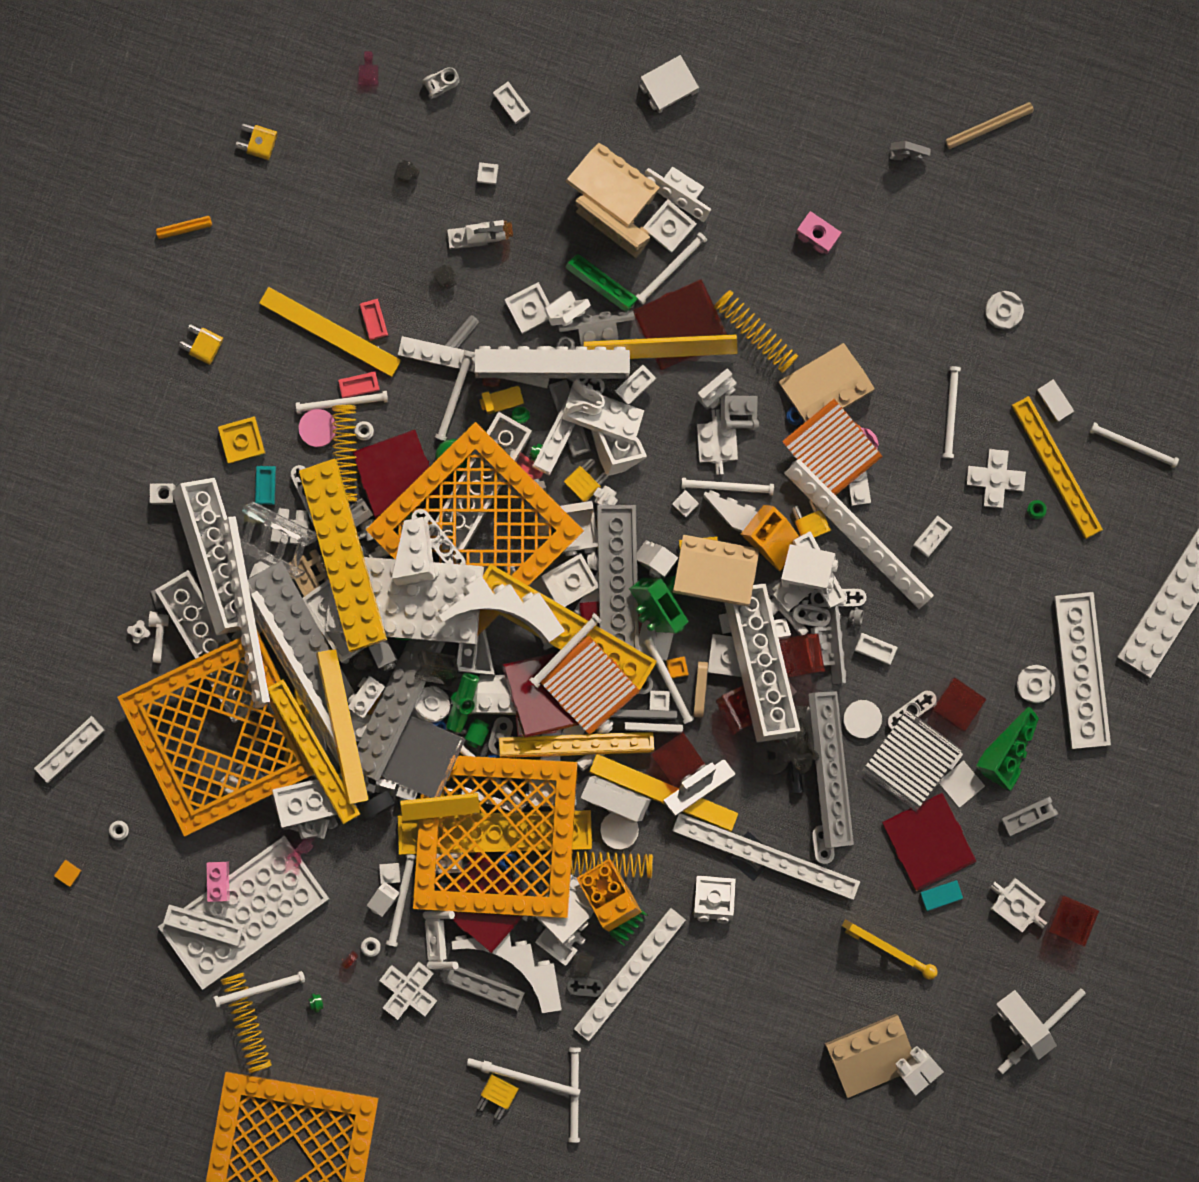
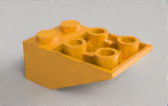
(771, 534)
(608, 895)

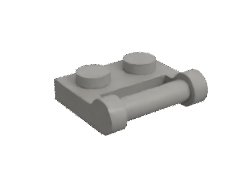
(739, 406)

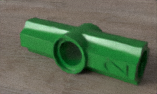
(462, 702)

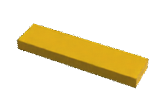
(440, 806)

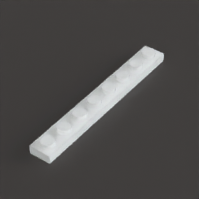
(449, 357)
(629, 974)

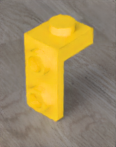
(501, 400)

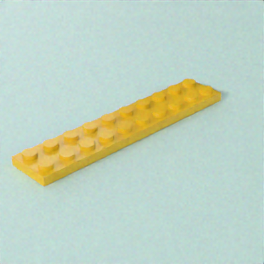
(342, 555)
(630, 660)
(496, 832)

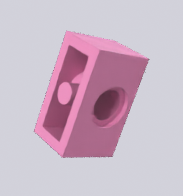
(812, 223)
(218, 881)

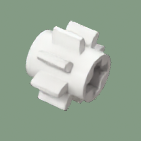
(605, 496)

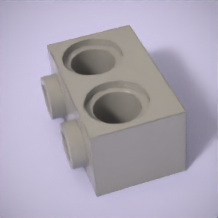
(384, 655)

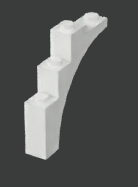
(531, 610)
(521, 956)

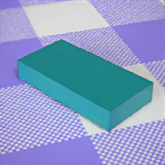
(265, 485)
(941, 895)

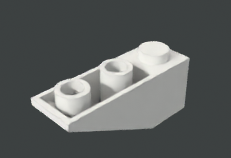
(733, 514)

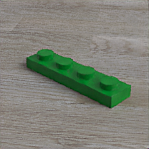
(601, 282)

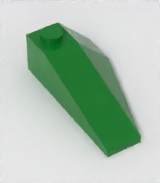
(1003, 757)

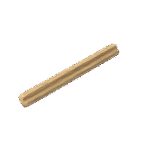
(989, 125)

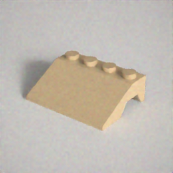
(613, 184)
(629, 238)
(824, 379)
(716, 570)
(869, 1054)

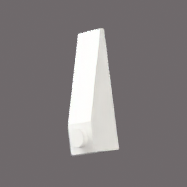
(617, 455)

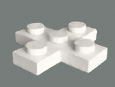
(995, 478)
(408, 990)

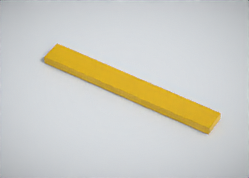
(330, 331)
(672, 346)
(1056, 467)
(342, 726)
(576, 744)
(312, 750)
(659, 791)

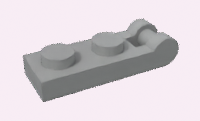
(1028, 816)

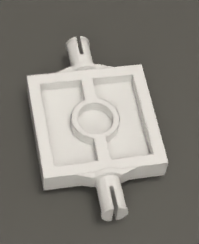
(716, 444)
(1018, 905)

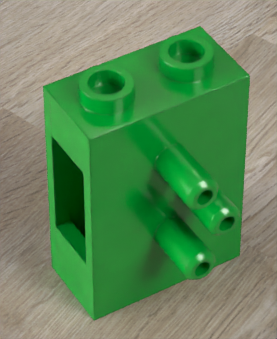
(658, 606)

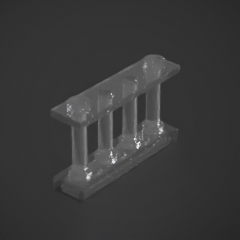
(288, 529)

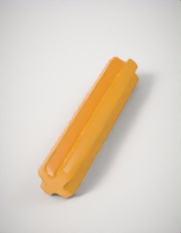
(184, 227)

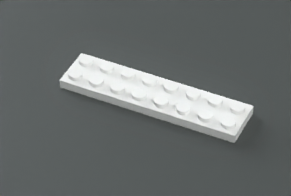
(1165, 613)
(1082, 670)

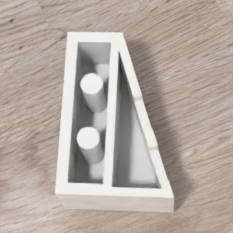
(414, 554)
(656, 559)
(475, 657)
(616, 799)
(1026, 1024)

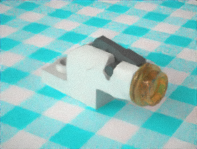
(479, 234)

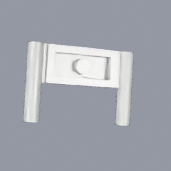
(436, 939)

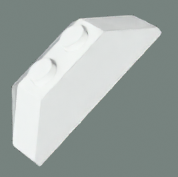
(493, 696)

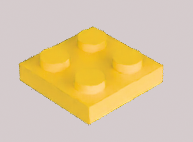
(241, 440)

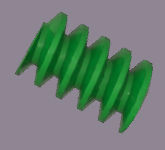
(621, 931)

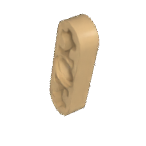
(700, 689)

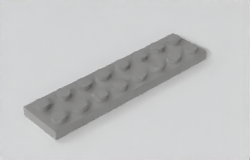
(617, 571)
(295, 622)
(393, 709)
(831, 769)

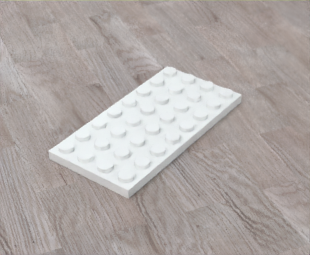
(411, 608)
(264, 899)

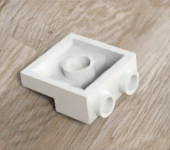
(721, 385)
(714, 899)

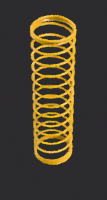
(722, 302)
(344, 408)
(648, 863)
(226, 981)

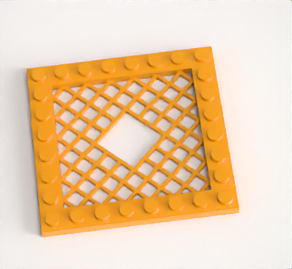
(477, 439)
(165, 770)
(558, 901)
(349, 1103)

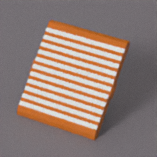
(833, 447)
(589, 685)

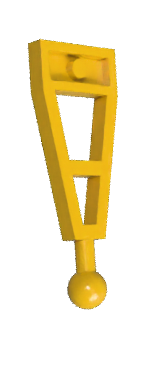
(928, 971)

